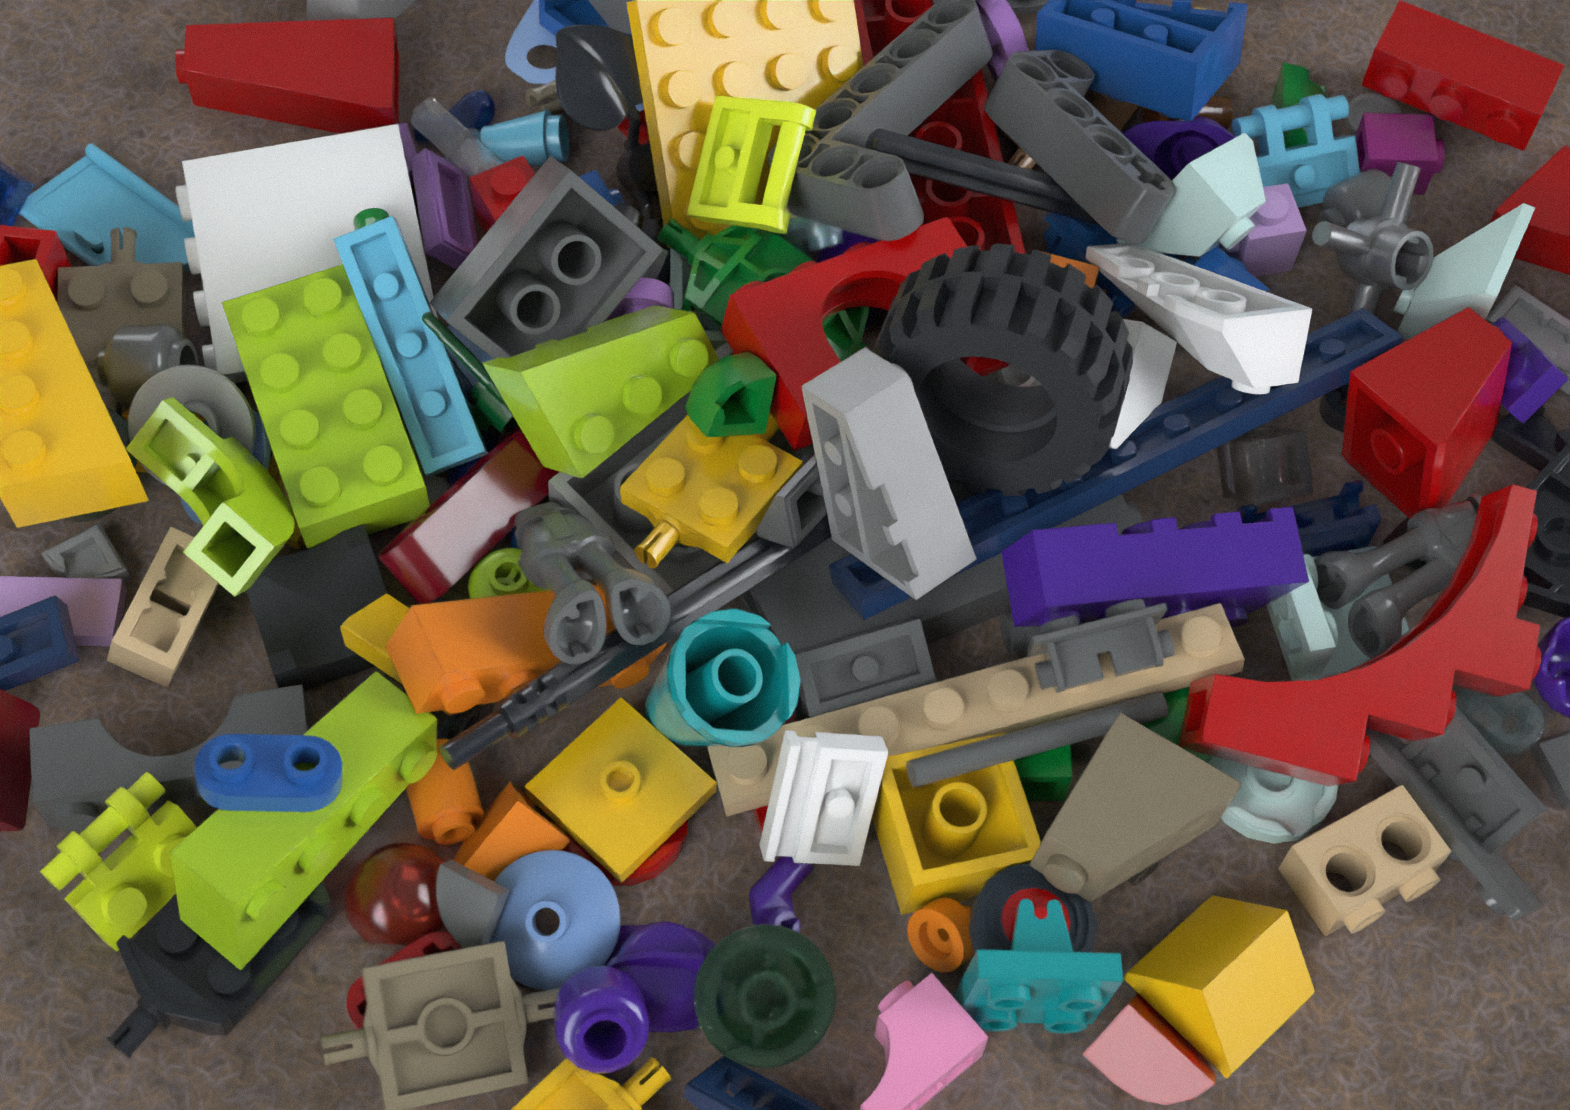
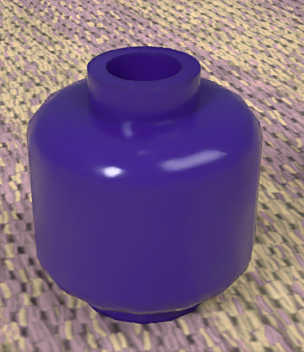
(601, 1019)

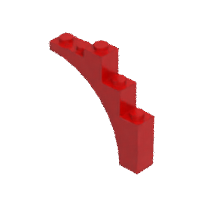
(1406, 691)

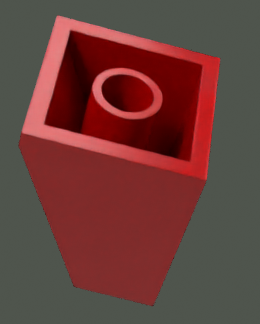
(1426, 410)

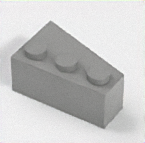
(884, 474)

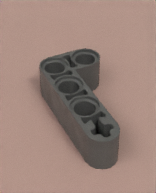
(1046, 114)

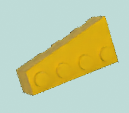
(54, 428)

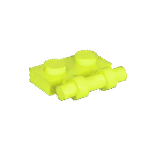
(137, 876)

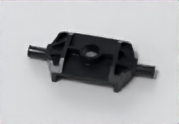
(193, 984)

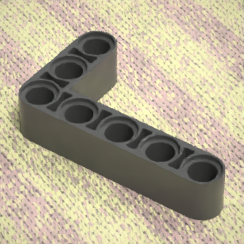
(895, 91)

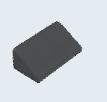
(795, 508)

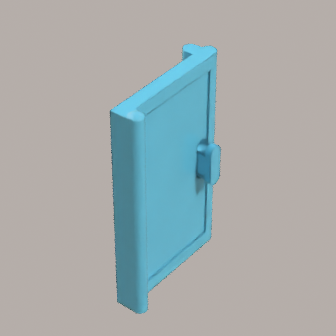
(102, 196)

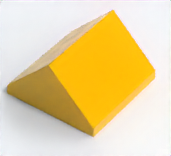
(1226, 978)

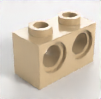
(163, 613)
(1356, 851)

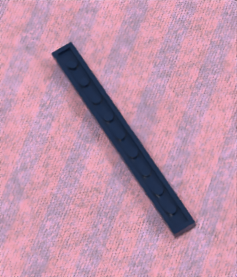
(1159, 444)

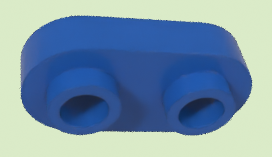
(268, 773)

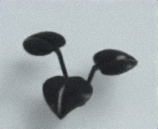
(597, 89)

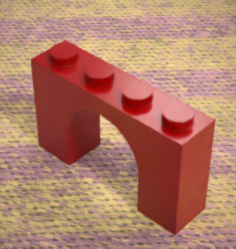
(785, 315)

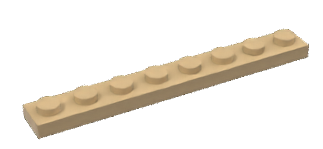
(984, 704)

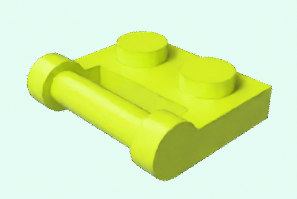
(735, 159)

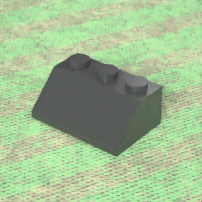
(545, 267)

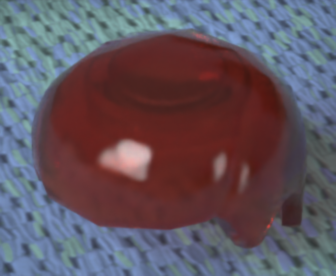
(394, 894)

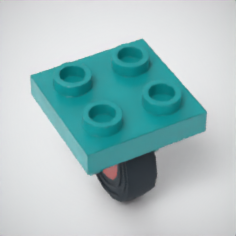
(1035, 957)

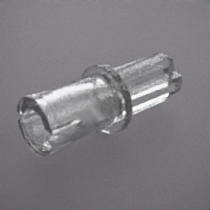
(451, 137)

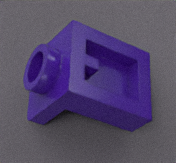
(1529, 376)

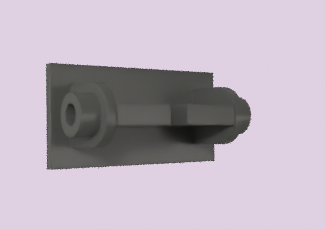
(1074, 648)

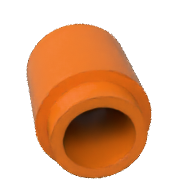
(445, 802)

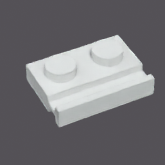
(823, 798)

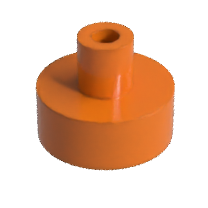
(941, 934)

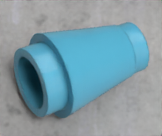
(532, 136)

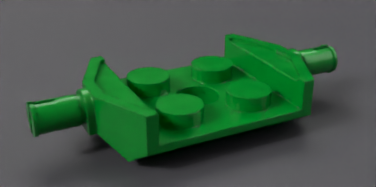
(748, 255)

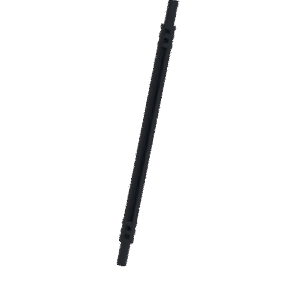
(569, 682)

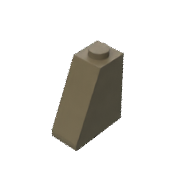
(1130, 811)

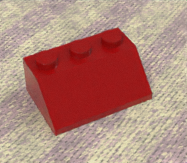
(1462, 75)

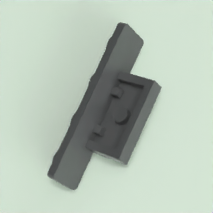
(1469, 801)

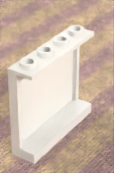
(275, 216)

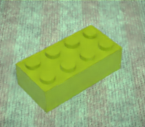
(326, 406)

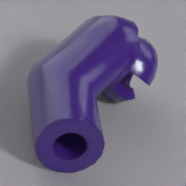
(771, 895)

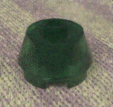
(765, 996)

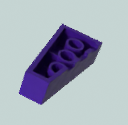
(1200, 565)

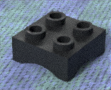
(306, 600)

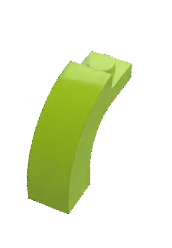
(227, 488)

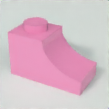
(925, 1044)

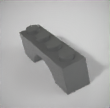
(82, 765)

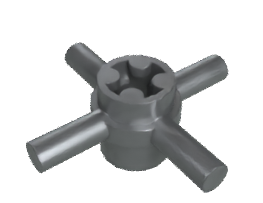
(1381, 249)

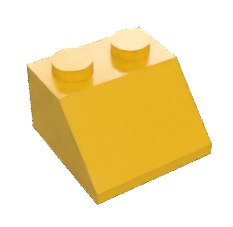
(952, 831)

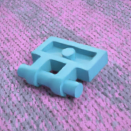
(1305, 167)

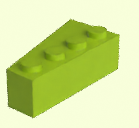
(254, 868)

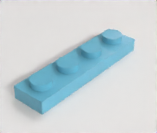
(409, 351)

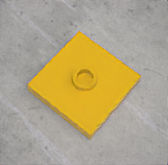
(620, 789)

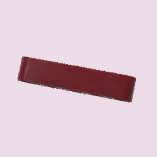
(467, 519)

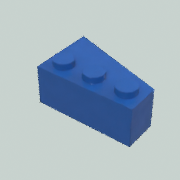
(1148, 52)

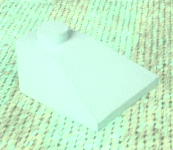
(1210, 202)
(1465, 275)

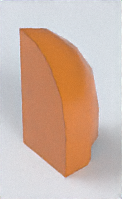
(508, 833)

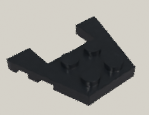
(1549, 554)

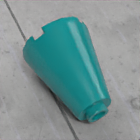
(724, 683)

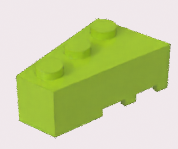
(603, 385)

